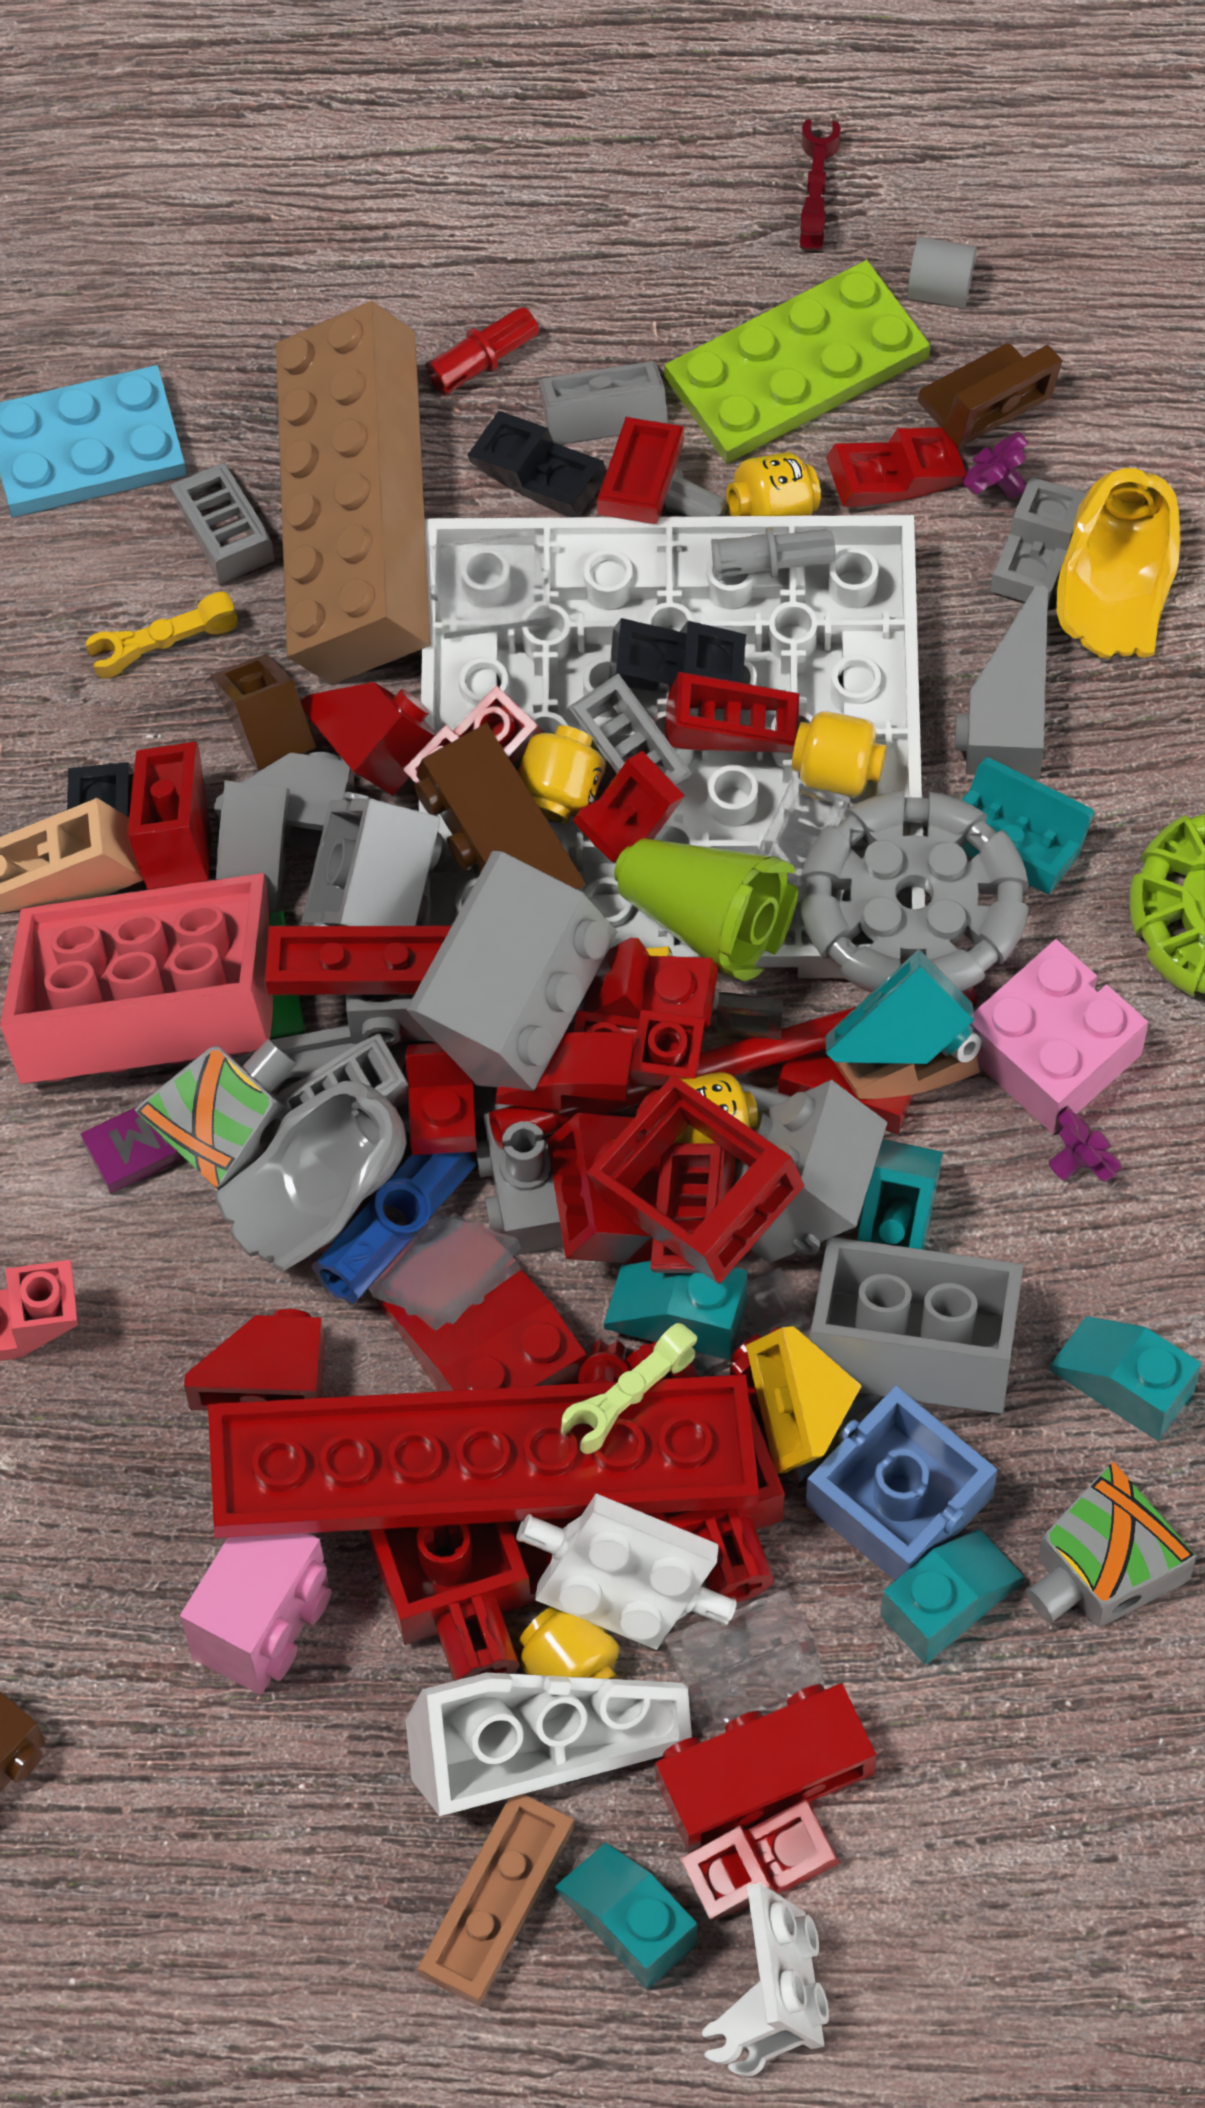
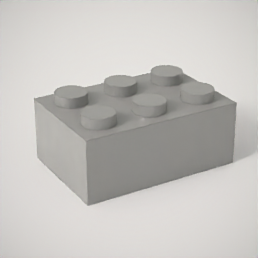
(918, 1321)

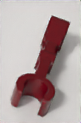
(813, 213)

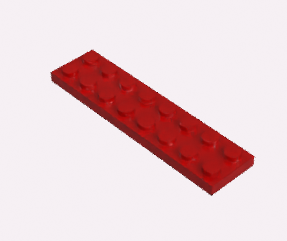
(475, 1457)

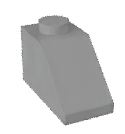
(312, 784)

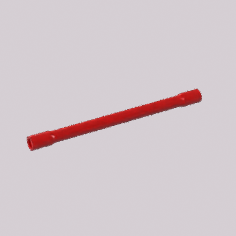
(729, 1059)

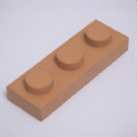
(496, 1898)

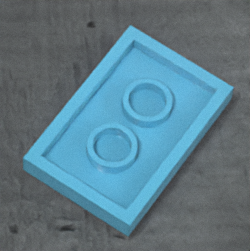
(87, 441)

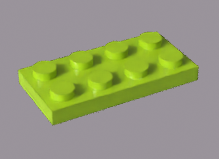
(796, 361)

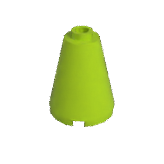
(712, 899)

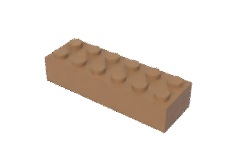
(352, 494)

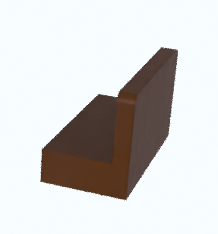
(990, 391)

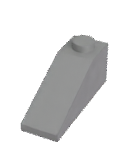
(1009, 696)

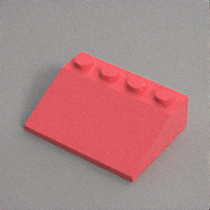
(139, 979)

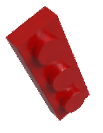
(350, 959)

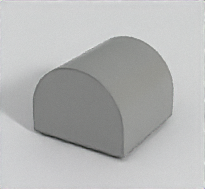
(941, 272)

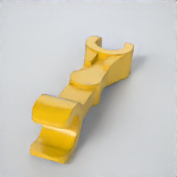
(213, 614)

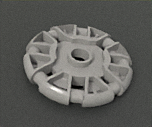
(925, 862)

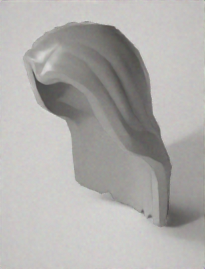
(314, 1174)

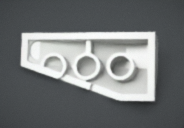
(531, 1732)

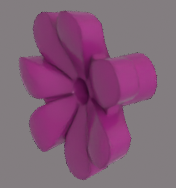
(1083, 1150)

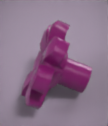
(999, 467)

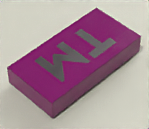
(127, 1150)

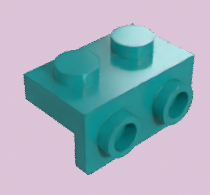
(1038, 819)

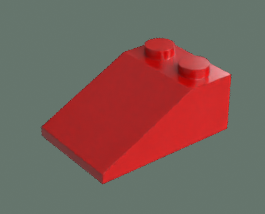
(501, 1343)

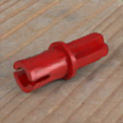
(481, 350)
(604, 1363)

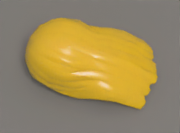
(1120, 564)

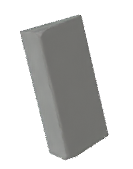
(599, 400)

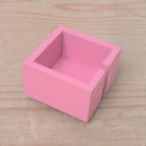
(1056, 1036)
(256, 1605)

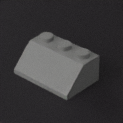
(511, 973)

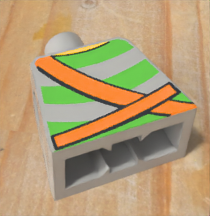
(220, 1110)
(1109, 1554)

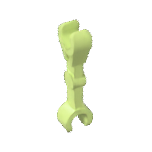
(671, 1353)

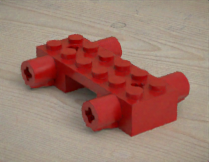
(495, 1573)

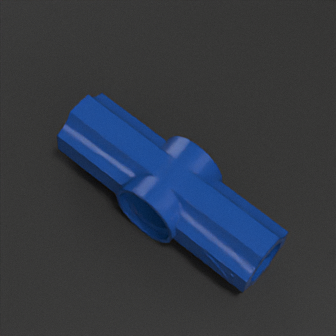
(372, 1240)

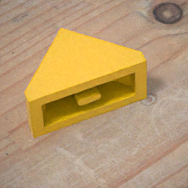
(799, 1396)

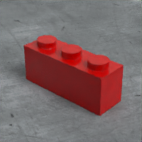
(764, 1764)

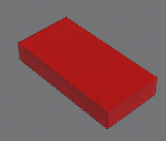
(640, 470)

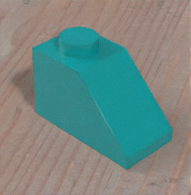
(904, 1019)
(900, 1195)
(651, 1303)
(1129, 1372)
(948, 1593)
(630, 1913)

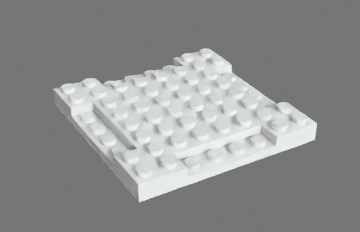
(817, 630)

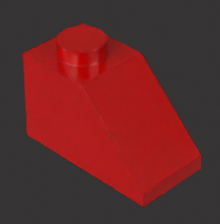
(372, 730)
(170, 816)
(262, 1362)

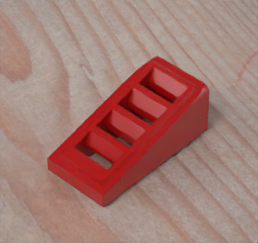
(729, 735)
(675, 1164)

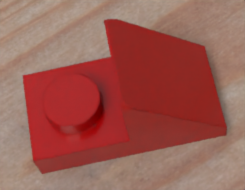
(666, 984)
(439, 1102)

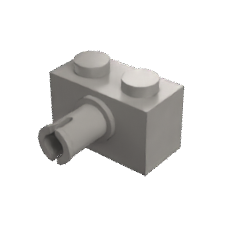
(523, 1186)

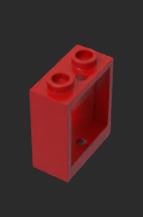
(737, 1218)

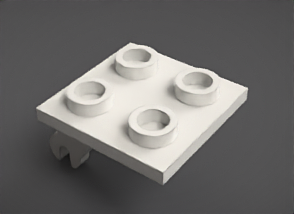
(786, 2002)

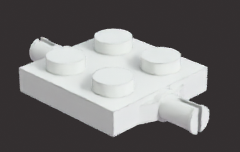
(626, 1571)

